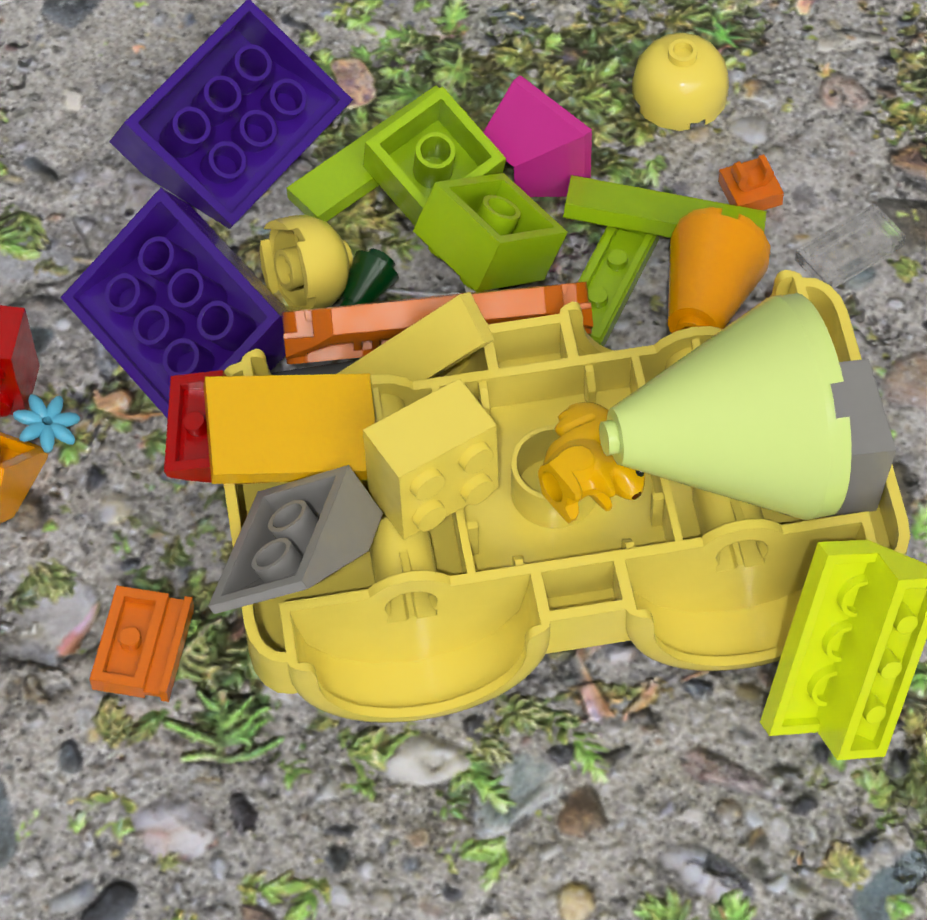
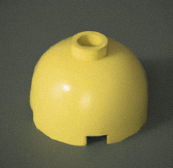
(680, 81)
(305, 262)

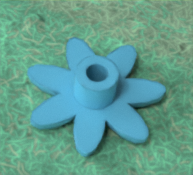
(46, 422)

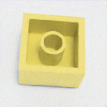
(432, 459)

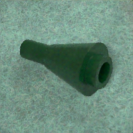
(369, 277)

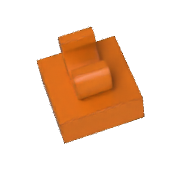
(751, 184)

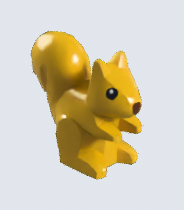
(579, 468)

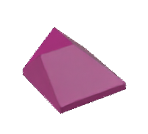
(540, 140)

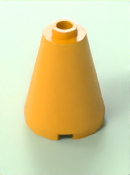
(713, 267)

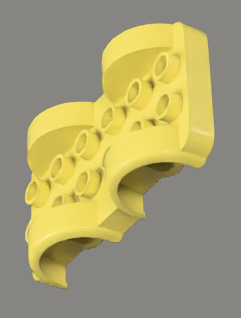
(504, 581)

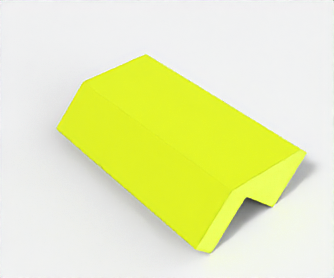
(851, 649)

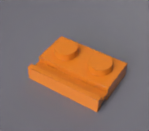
(141, 643)

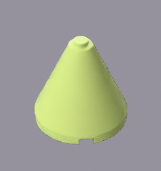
(746, 415)

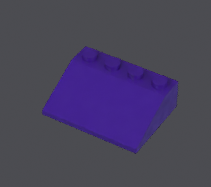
(231, 117)
(175, 300)

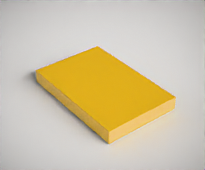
(286, 426)

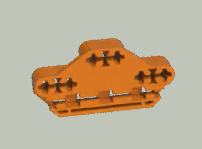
(361, 328)

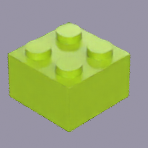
(428, 146)
(489, 231)

